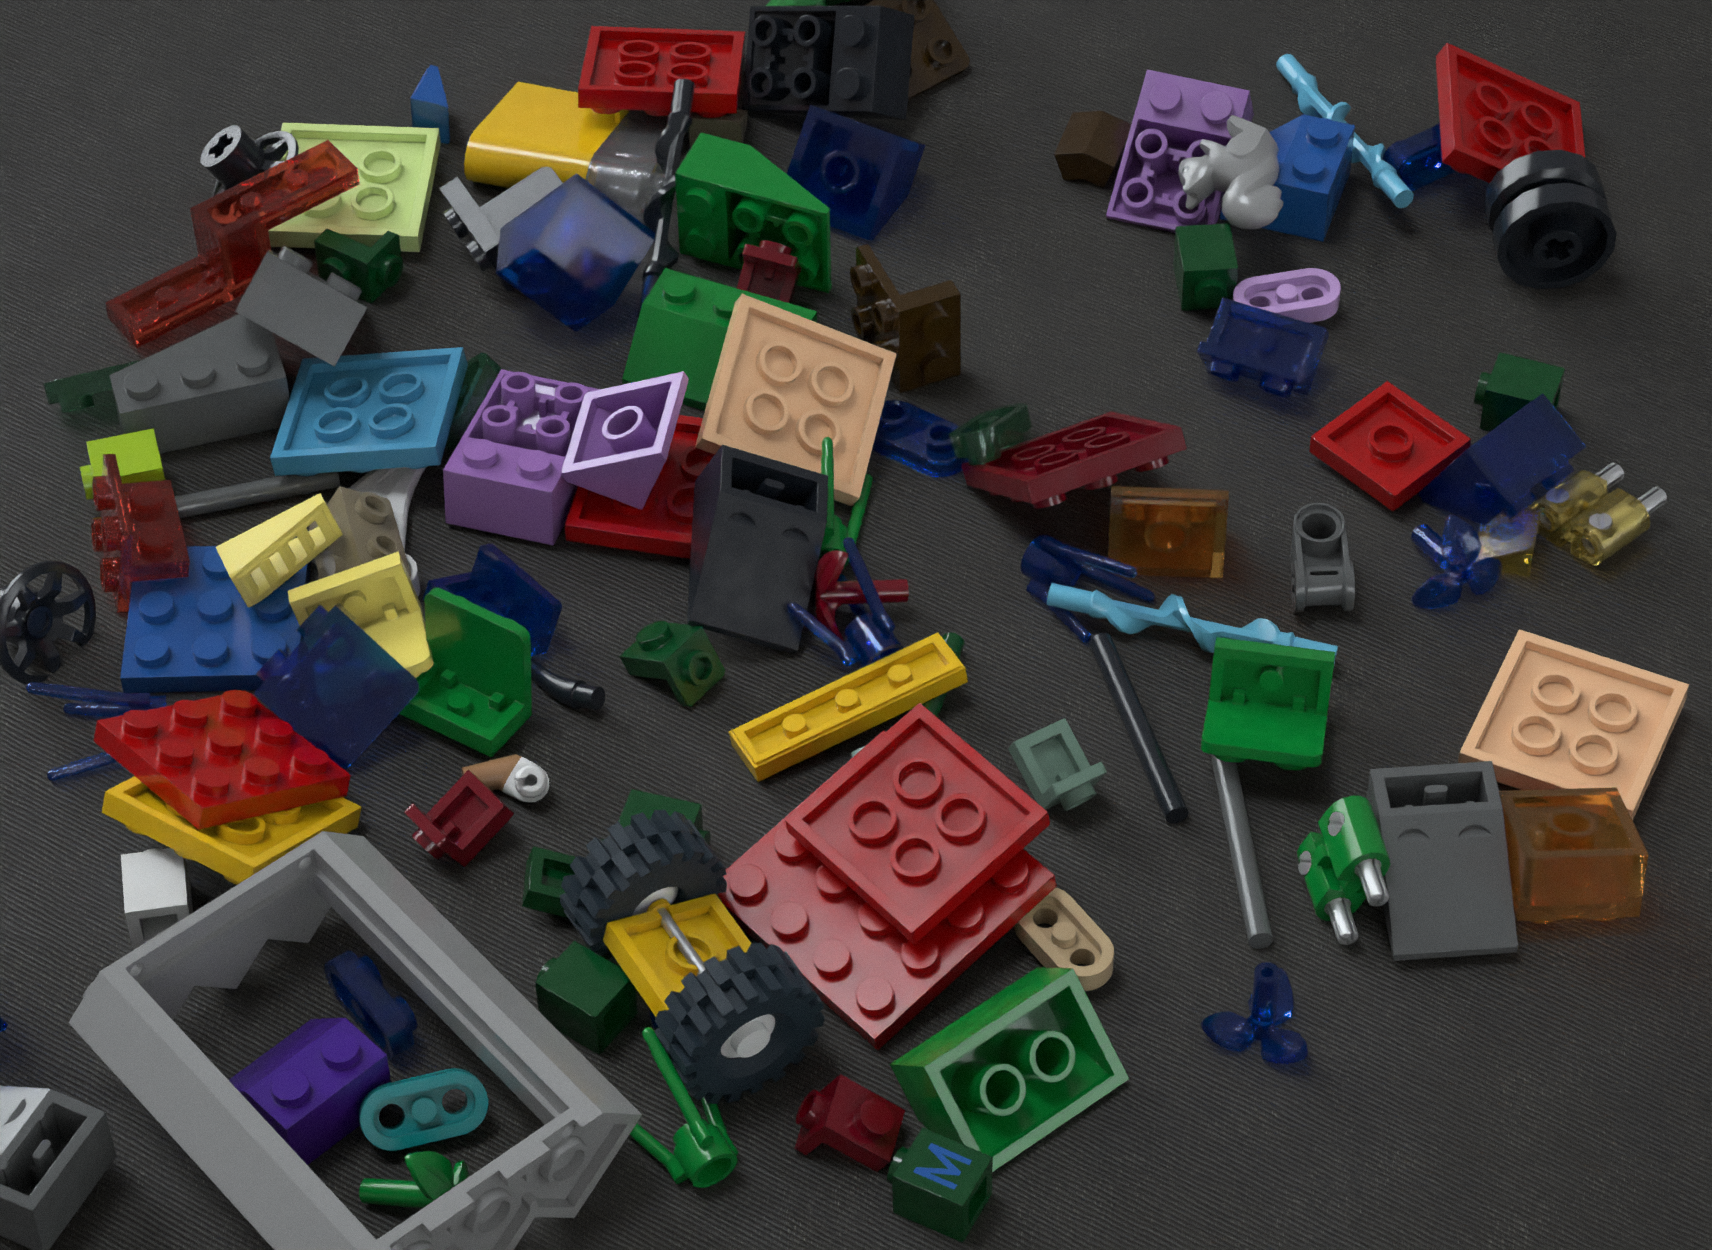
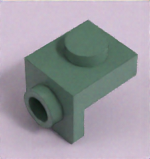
(1056, 767)

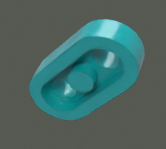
(422, 1107)

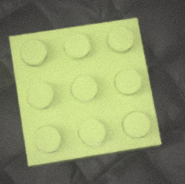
(393, 192)

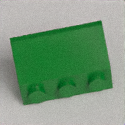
(685, 331)
(1013, 1066)

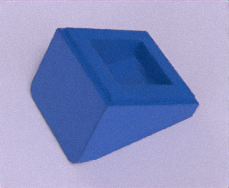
(430, 104)

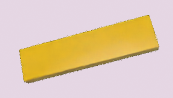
(848, 706)

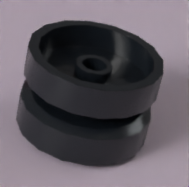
(1549, 219)

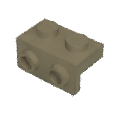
(367, 532)

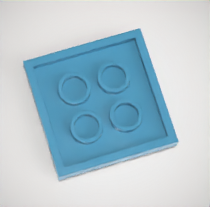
(370, 412)

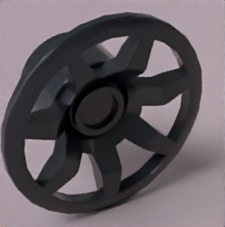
(236, 158)
(36, 619)

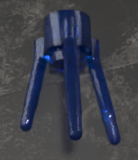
(1054, 562)
(869, 634)
(103, 704)

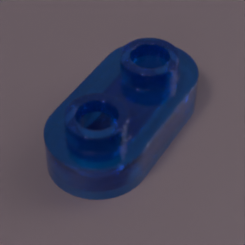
(1418, 158)
(917, 439)
(362, 994)

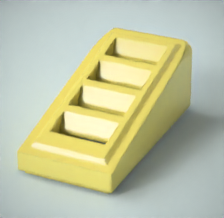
(267, 554)

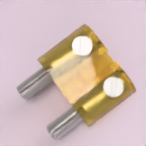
(1592, 518)

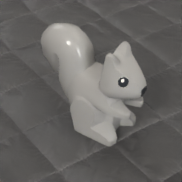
(1242, 170)

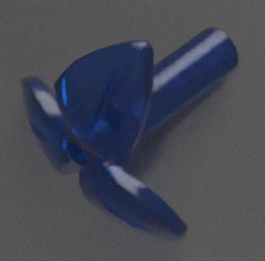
(1455, 555)
(1269, 1006)

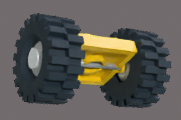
(720, 1002)

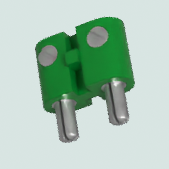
(1345, 864)

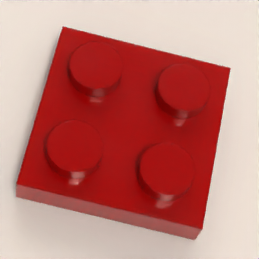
(1389, 445)

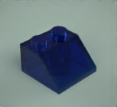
(854, 170)
(573, 252)
(1506, 465)

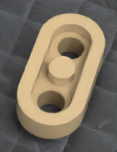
(1069, 941)

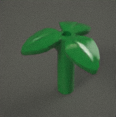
(431, 1177)

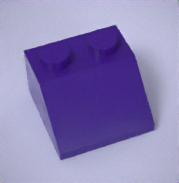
(314, 1083)

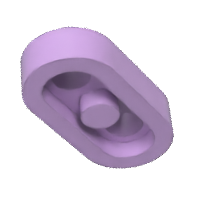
(1298, 294)

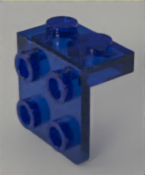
(336, 685)

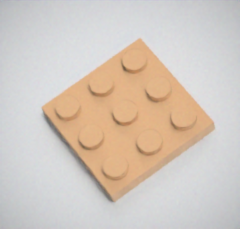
(792, 385)
(1574, 720)

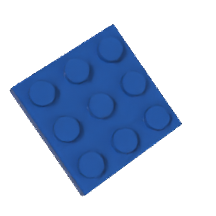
(200, 631)

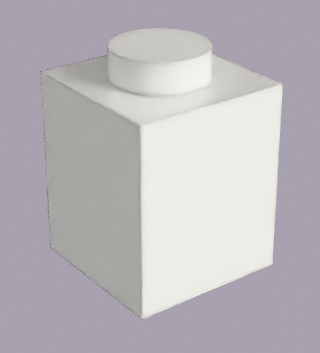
(154, 892)

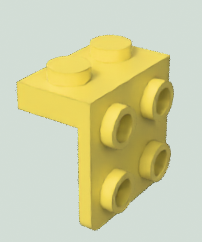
(381, 602)

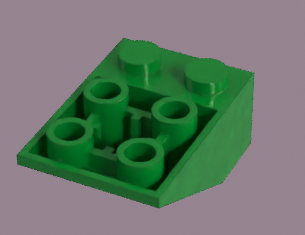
(738, 198)

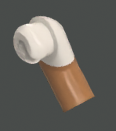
(512, 776)

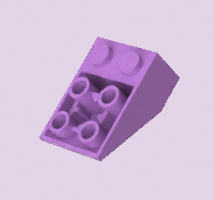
(1166, 129)
(512, 459)

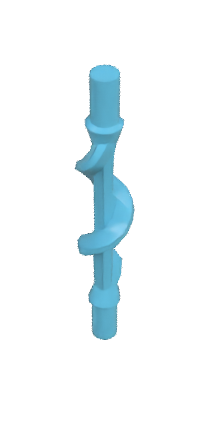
(1315, 104)
(1172, 614)

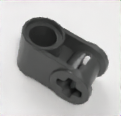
(1320, 559)

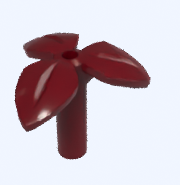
(831, 594)

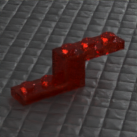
(231, 242)

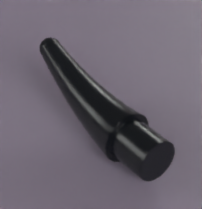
(566, 690)

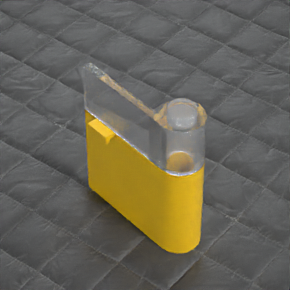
(547, 129)

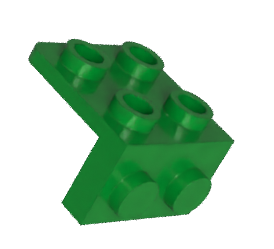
(478, 677)
(1268, 703)

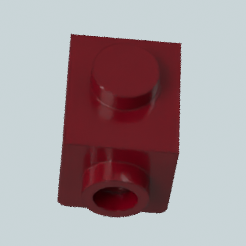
(769, 271)
(460, 820)
(850, 1122)

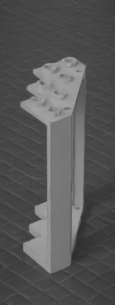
(132, 1029)

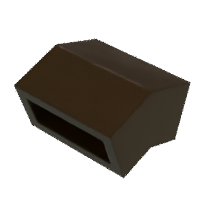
(1091, 146)

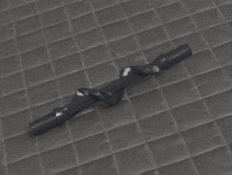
(659, 206)

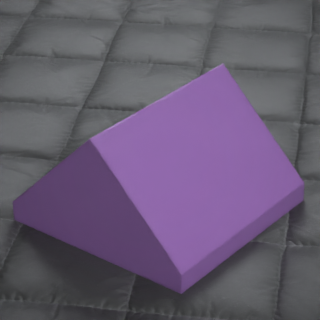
(625, 437)

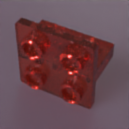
(136, 532)

